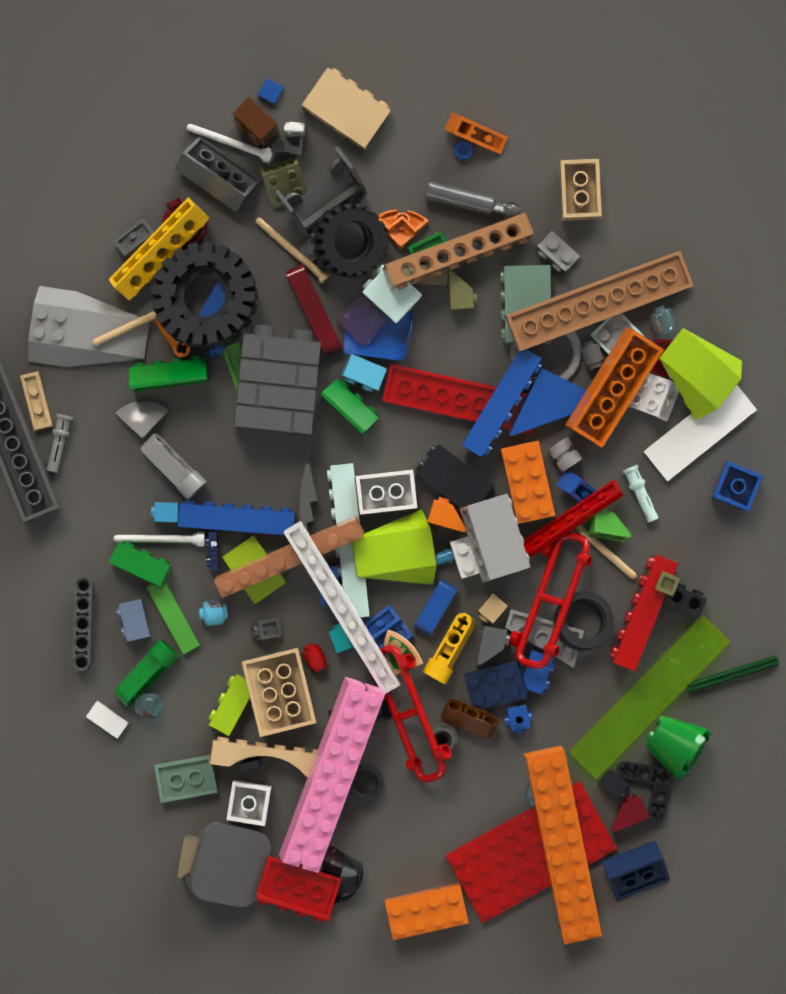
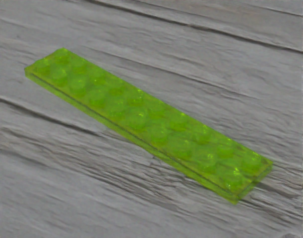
(649, 696)

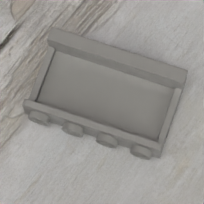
(495, 537)

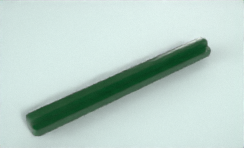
(733, 674)

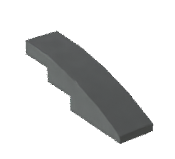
(307, 496)

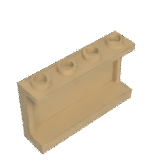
(346, 108)

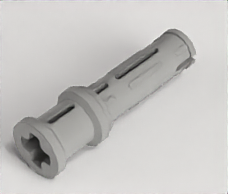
(54, 465)

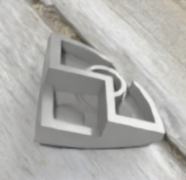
(142, 416)

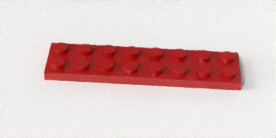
(441, 394)

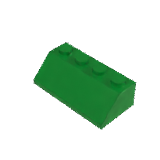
(168, 374)

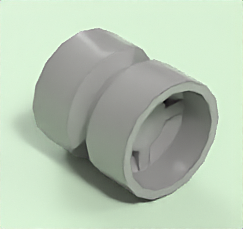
(564, 454)

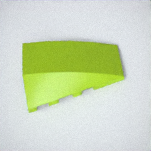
(701, 372)
(397, 551)

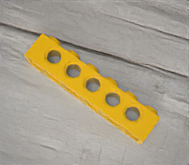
(148, 251)

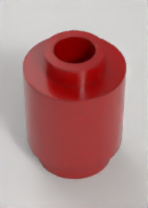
(314, 657)

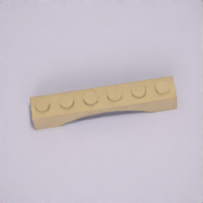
(228, 753)

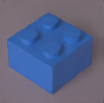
(737, 486)

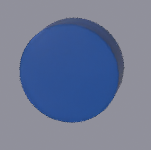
(463, 150)

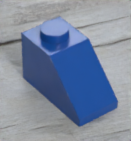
(574, 486)

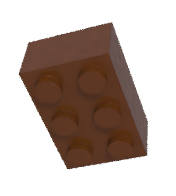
(256, 123)

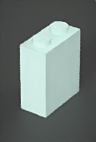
(391, 301)

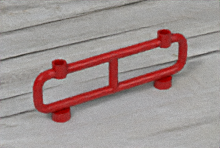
(520, 639)
(440, 752)

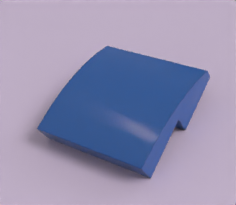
(387, 620)

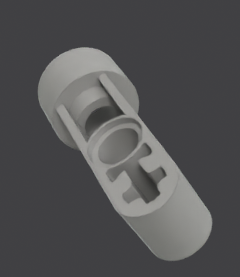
(173, 466)

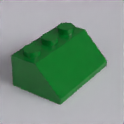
(350, 406)

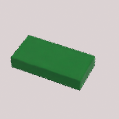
(429, 242)

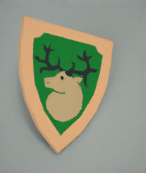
(404, 646)

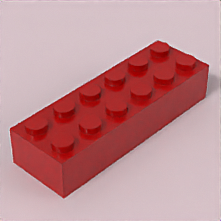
(642, 614)

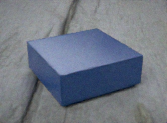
(270, 91)

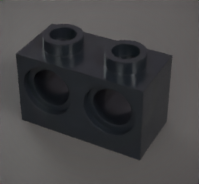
(682, 605)

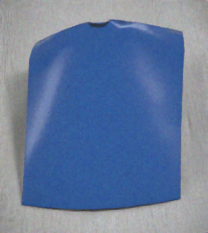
(386, 343)

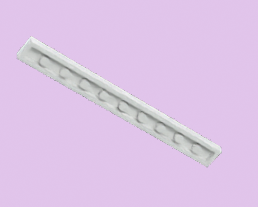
(342, 607)

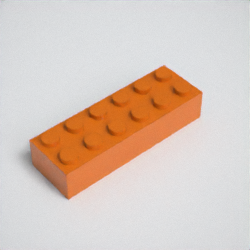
(614, 387)

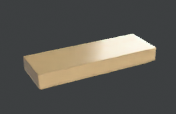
(36, 401)

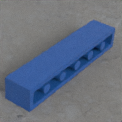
(501, 402)
(235, 519)

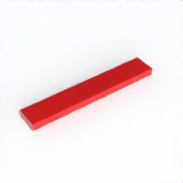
(572, 518)

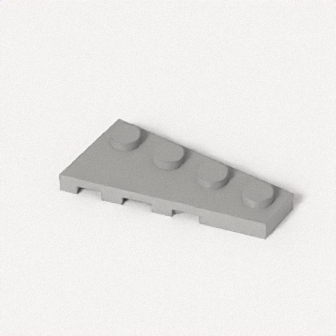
(541, 634)

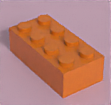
(527, 482)
(426, 911)

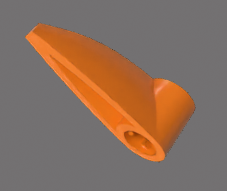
(172, 342)

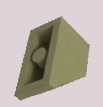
(460, 294)

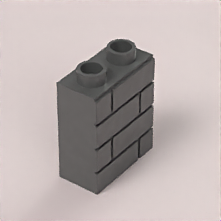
(277, 381)

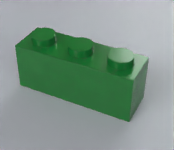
(141, 564)

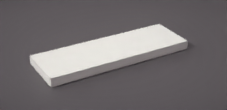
(694, 437)

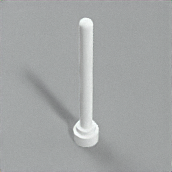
(265, 154)
(197, 538)

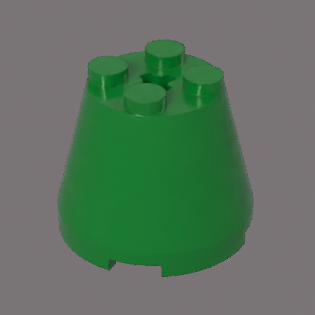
(677, 745)

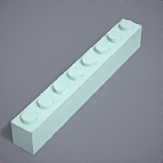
(346, 507)

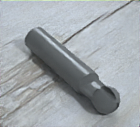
(469, 201)

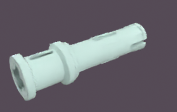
(637, 484)

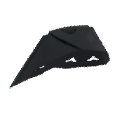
(345, 868)

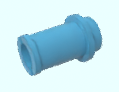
(444, 556)

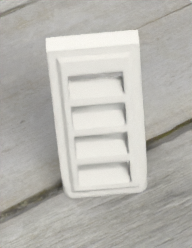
(294, 129)

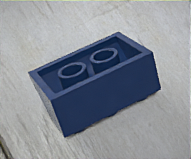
(636, 870)

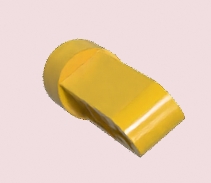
(440, 667)

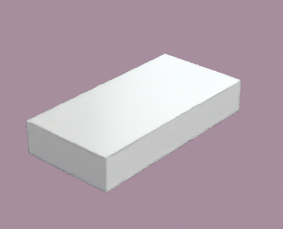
(107, 719)

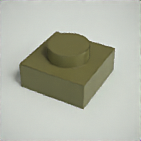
(667, 583)

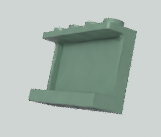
(523, 288)

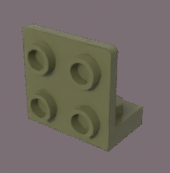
(285, 177)

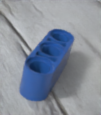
(435, 607)

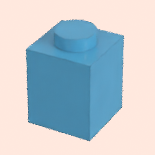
(165, 512)

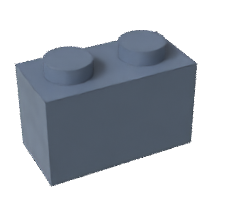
(134, 620)

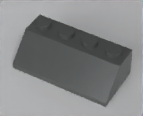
(217, 173)

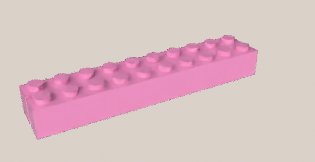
(331, 774)

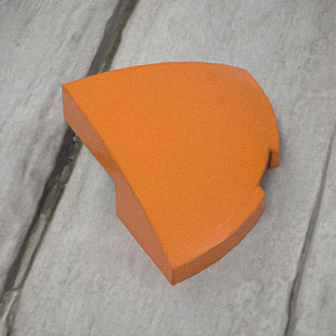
(402, 226)

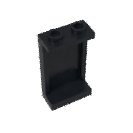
(453, 477)

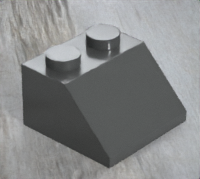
(491, 643)

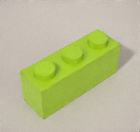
(231, 705)

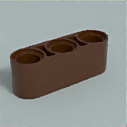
(469, 718)

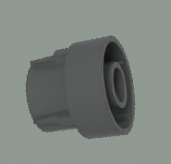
(448, 730)

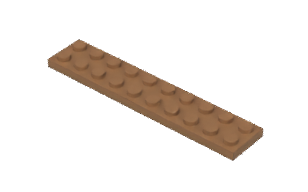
(599, 301)

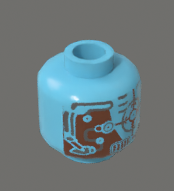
(213, 612)

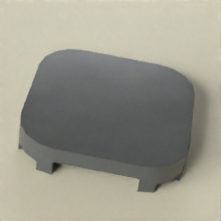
(228, 864)

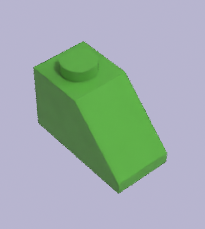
(607, 526)

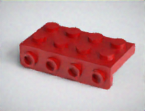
(297, 889)

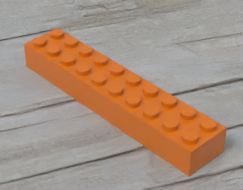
(562, 844)

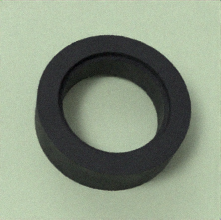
(606, 619)

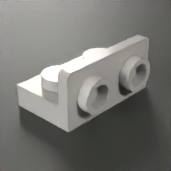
(557, 252)

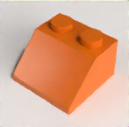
(445, 515)

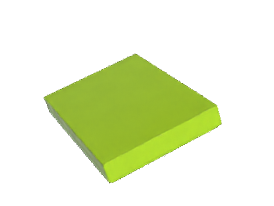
(248, 552)

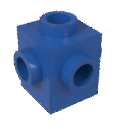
(515, 711)

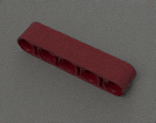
(313, 309)

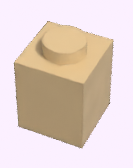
(492, 609)

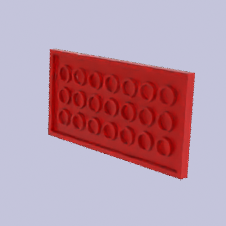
(510, 861)

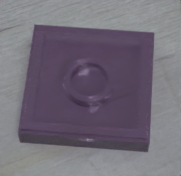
(362, 319)

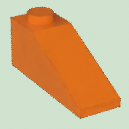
(476, 133)

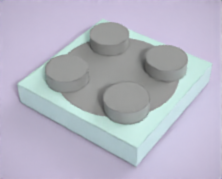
(610, 331)

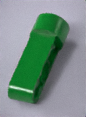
(142, 677)

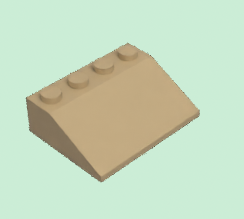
(279, 692)

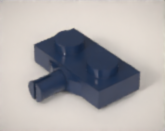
(212, 543)

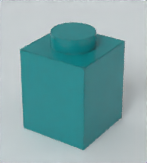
(340, 639)

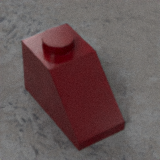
(629, 812)

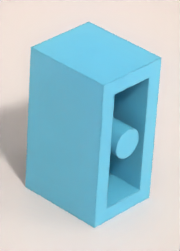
(363, 372)

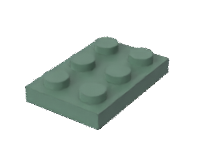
(185, 778)

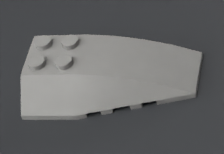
(69, 321)

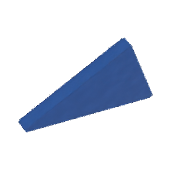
(547, 401)

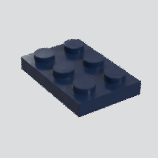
(496, 685)

